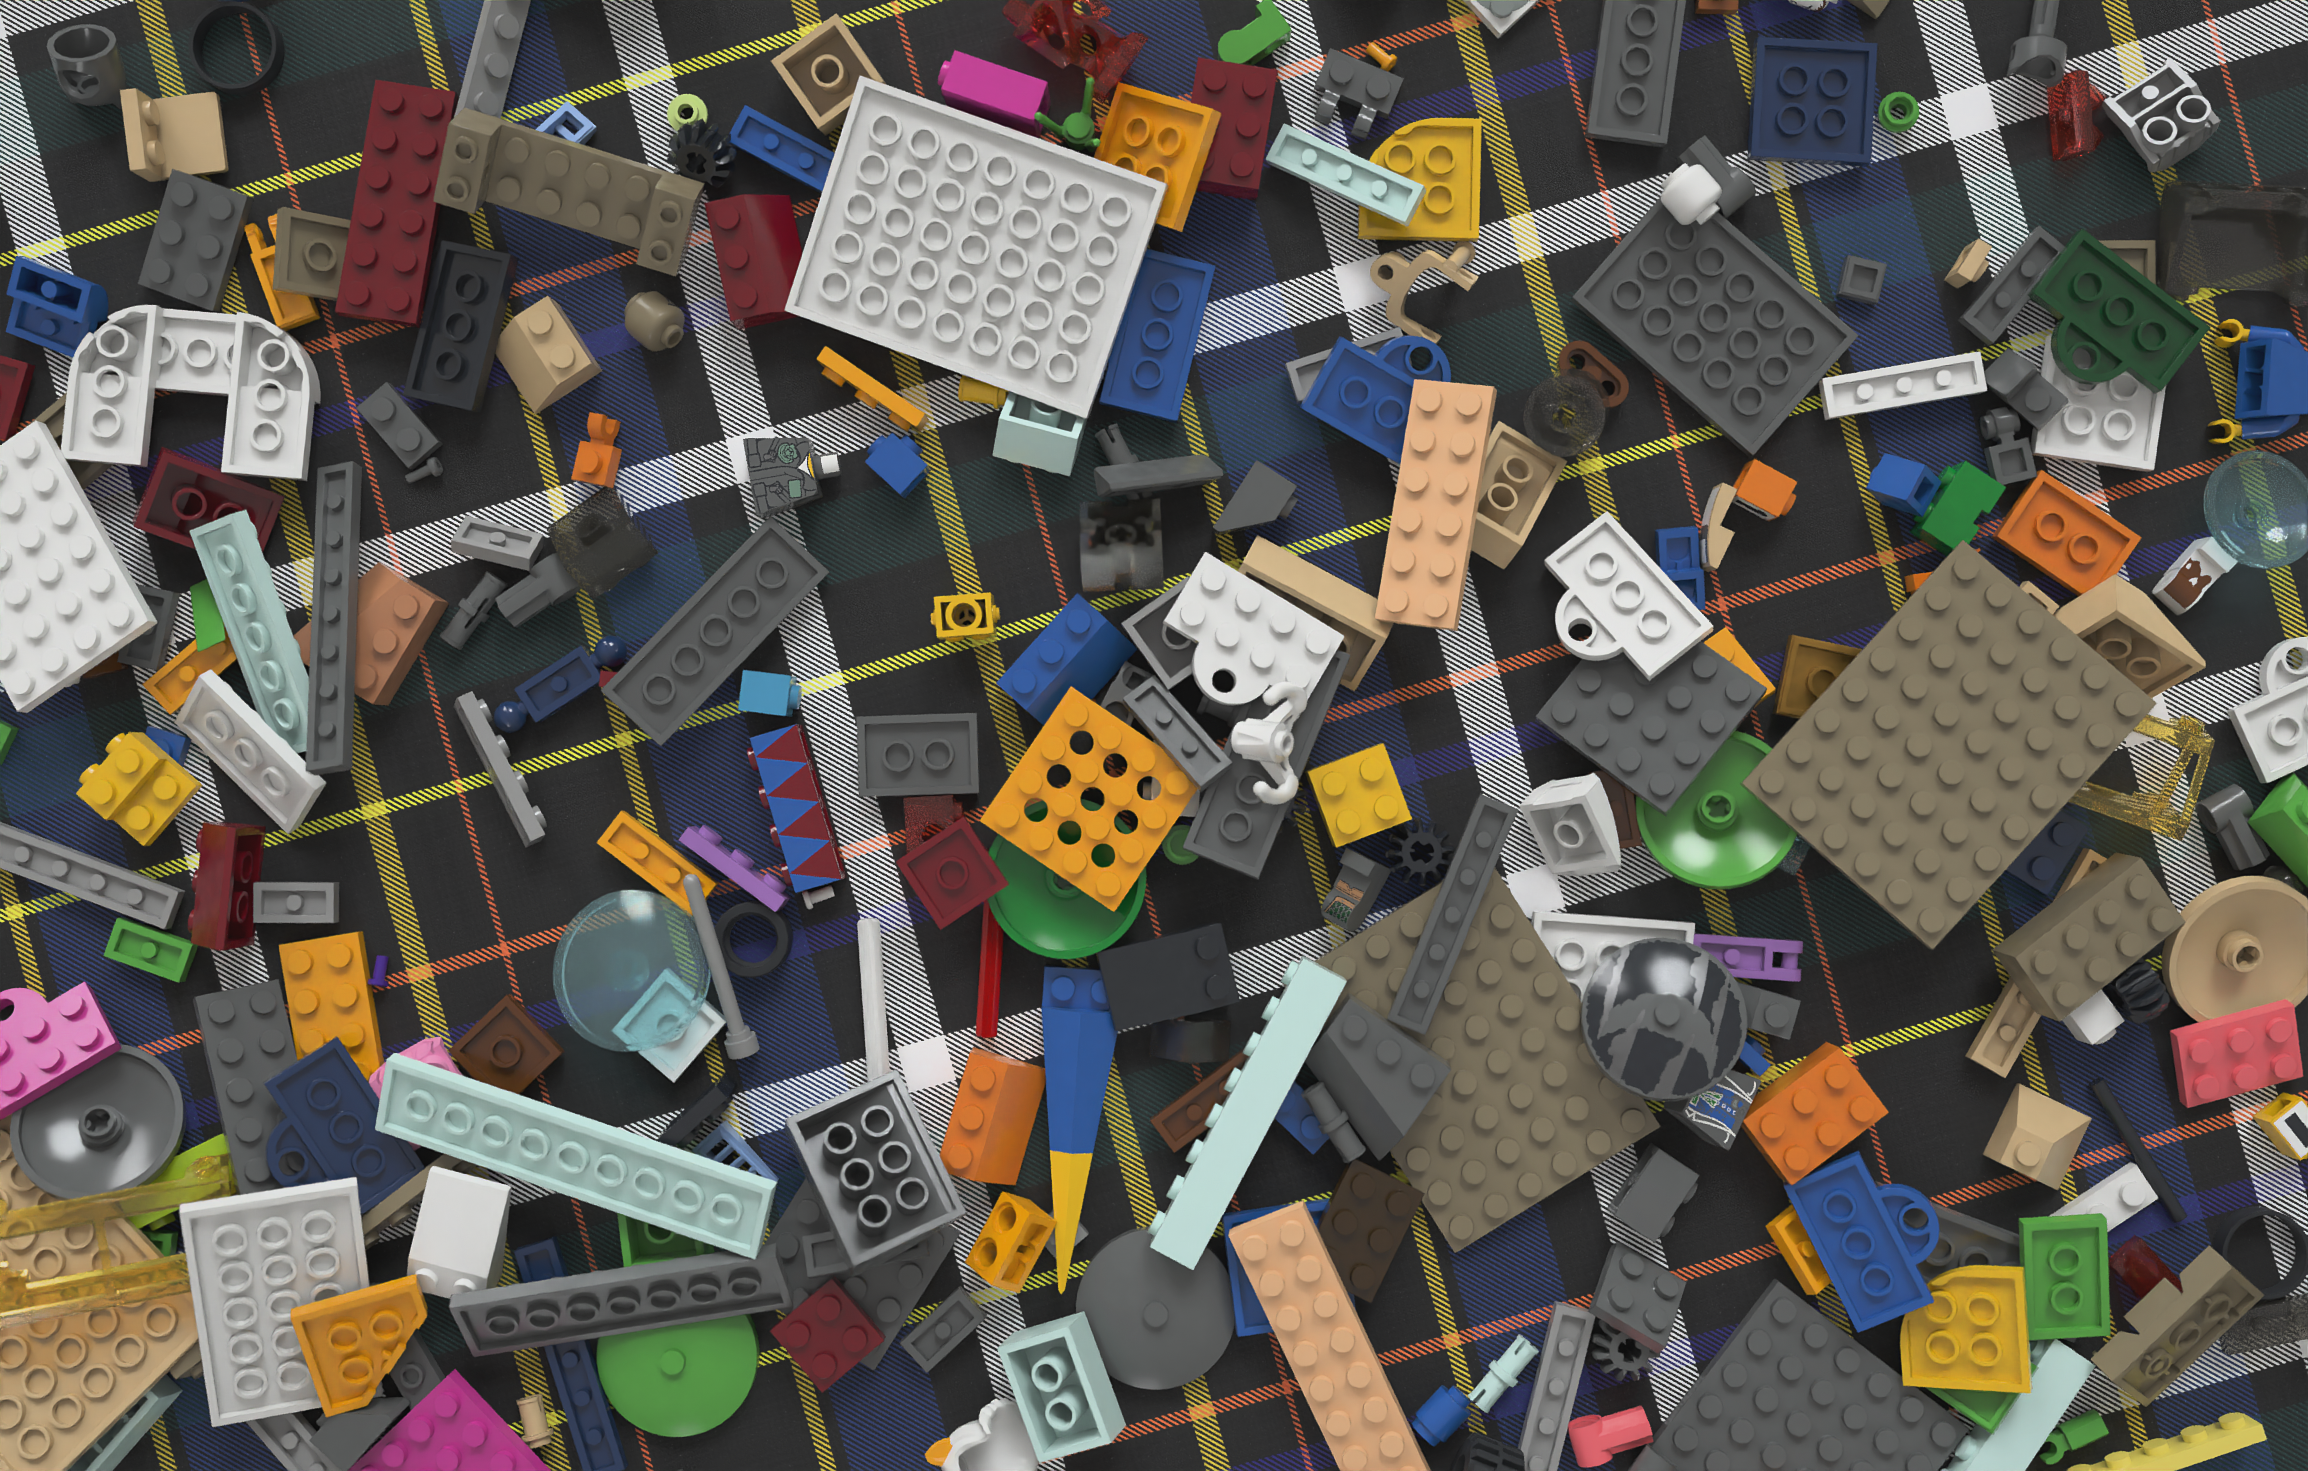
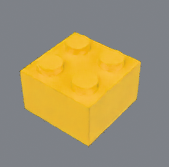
(1358, 795)

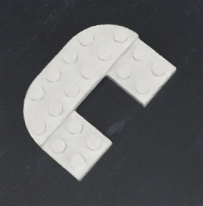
(230, 355)

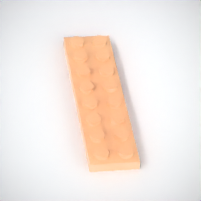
(1325, 1342)

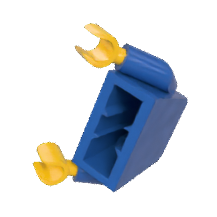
(2269, 383)

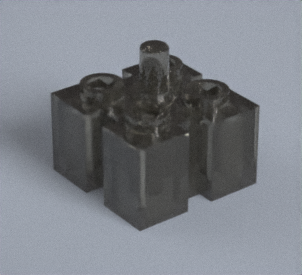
(1121, 545)

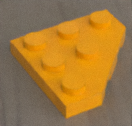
(357, 1339)

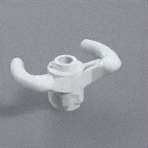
(1272, 741)

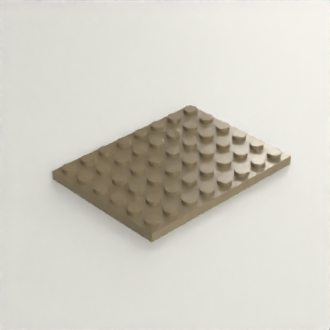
(1948, 744)
(1521, 1091)

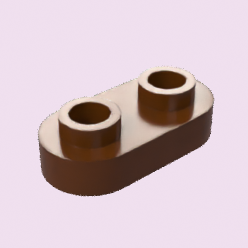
(1598, 365)

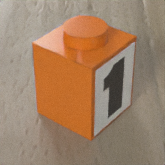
(1764, 491)

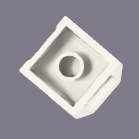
(1574, 826)

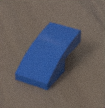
(1679, 559)

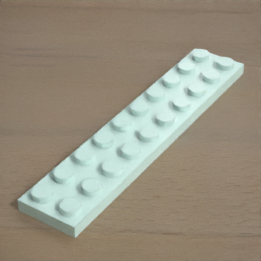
(575, 1155)

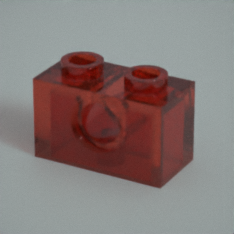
(926, 811)

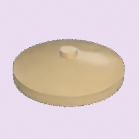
(2238, 948)

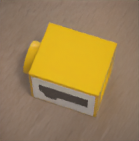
(2286, 1124)

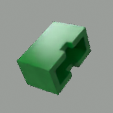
(1955, 506)

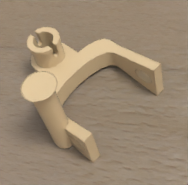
(1404, 275)

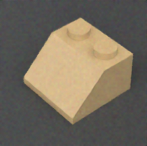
(545, 354)

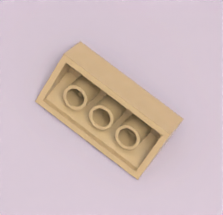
(1324, 598)

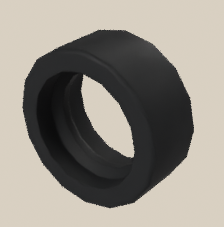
(783, 942)

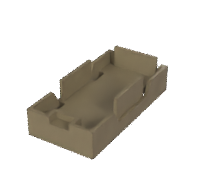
(2176, 1326)

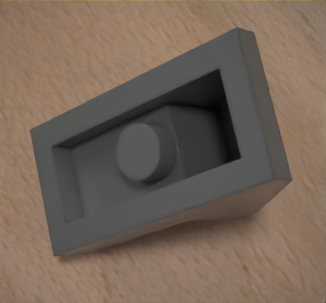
(2024, 389)

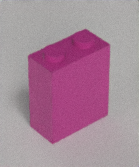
(994, 93)

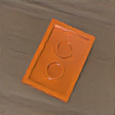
(2065, 535)

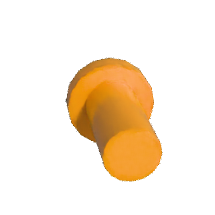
(1387, 62)

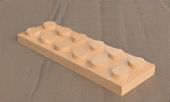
(1436, 504)

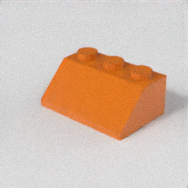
(992, 1118)

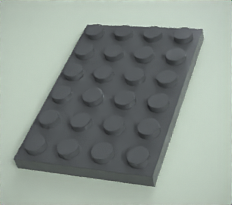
(1715, 322)

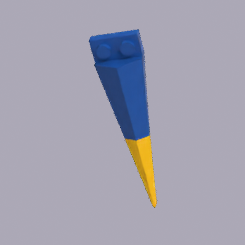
(1077, 1067)

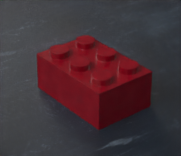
(1238, 146)

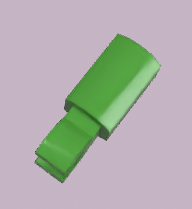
(2074, 1435)

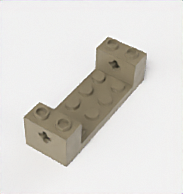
(568, 186)

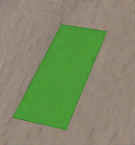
(206, 615)

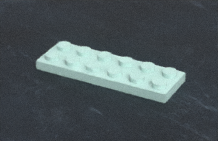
(256, 624)

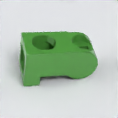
(1257, 38)

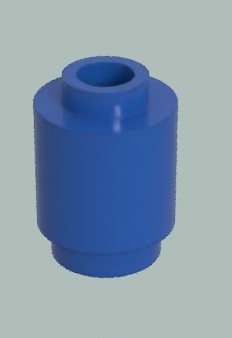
(1441, 1415)

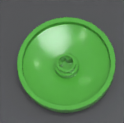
(1718, 829)
(680, 1375)

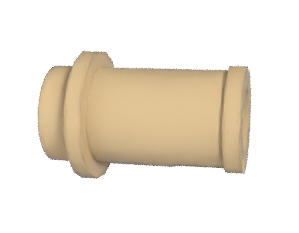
(534, 1421)

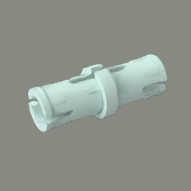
(1503, 1373)

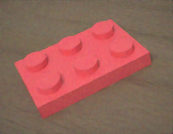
(2236, 1053)

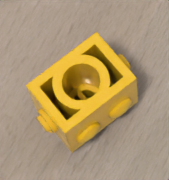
(948, 612)

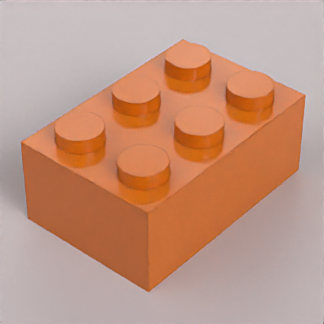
(1811, 1113)

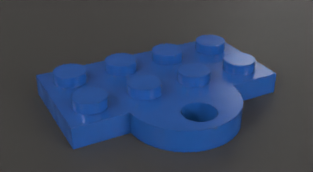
(1158, 336)
(1373, 393)
(1865, 1239)

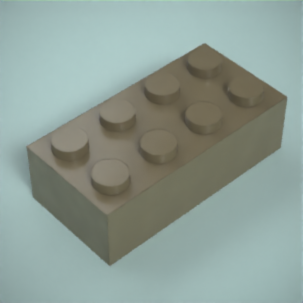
(2088, 936)

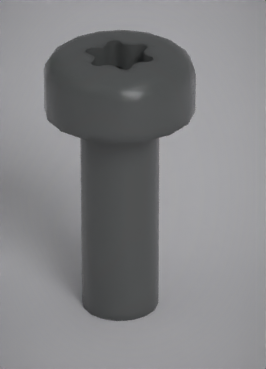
(433, 467)

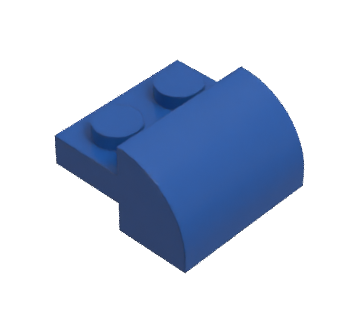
(53, 306)

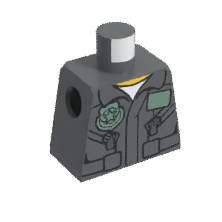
(786, 473)

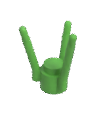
(1078, 127)

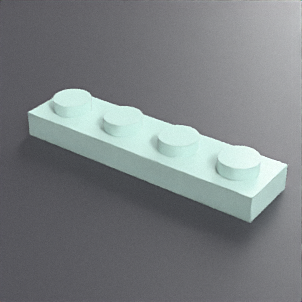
(1346, 175)

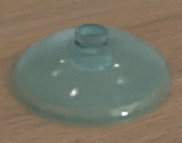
(2275, 504)

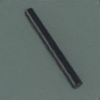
(2138, 1150)

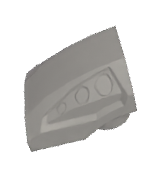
(2163, 116)

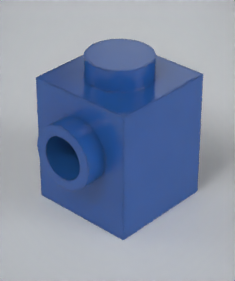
(897, 462)
(1903, 484)

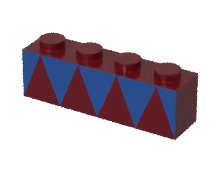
(797, 808)

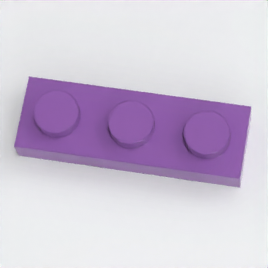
(736, 866)

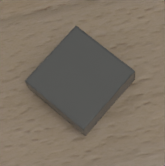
(1861, 280)

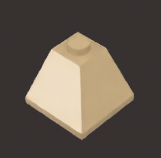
(2037, 1136)

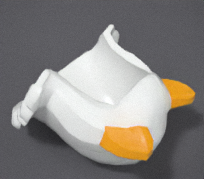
(988, 1444)

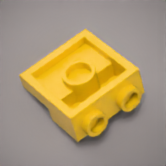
(138, 786)

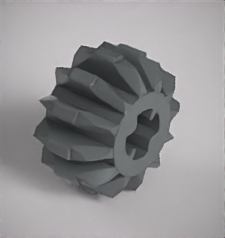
(1617, 1361)

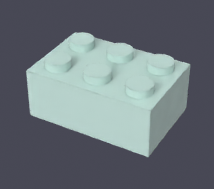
(1061, 1387)

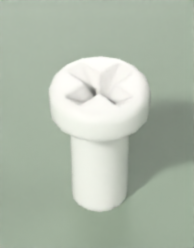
(817, 896)

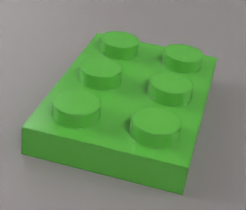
(2066, 1275)

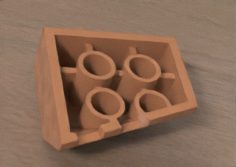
(391, 631)

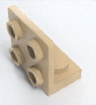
(174, 134)

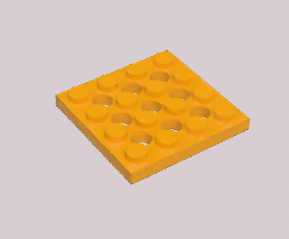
(1030, 780)

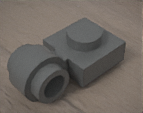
(2009, 459)

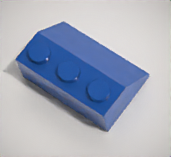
(1072, 651)

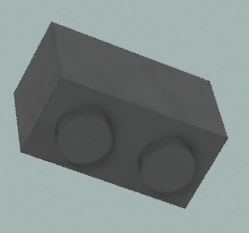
(1653, 1193)

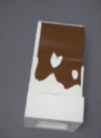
(2192, 574)

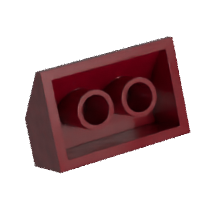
(755, 255)
(224, 884)

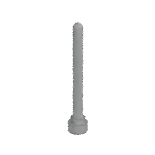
(740, 1040)

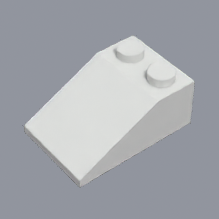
(459, 1233)

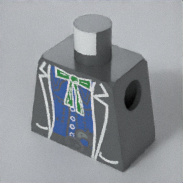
(1719, 1111)

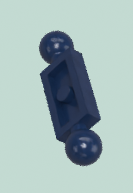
(559, 684)

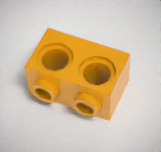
(1010, 1242)

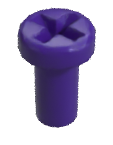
(380, 972)

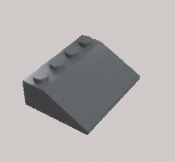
(874, 1171)

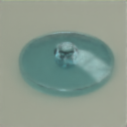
(630, 971)

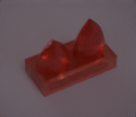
(2071, 116)
(2140, 1267)

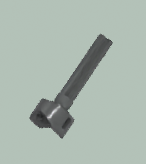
(2040, 54)

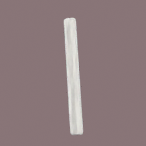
(873, 997)

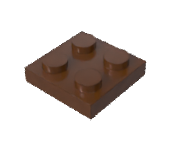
(507, 1048)

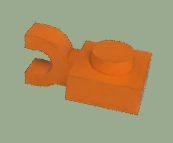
(598, 459)

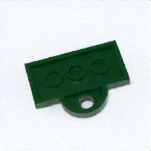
(2114, 317)

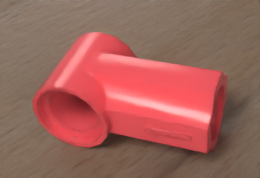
(1599, 1437)

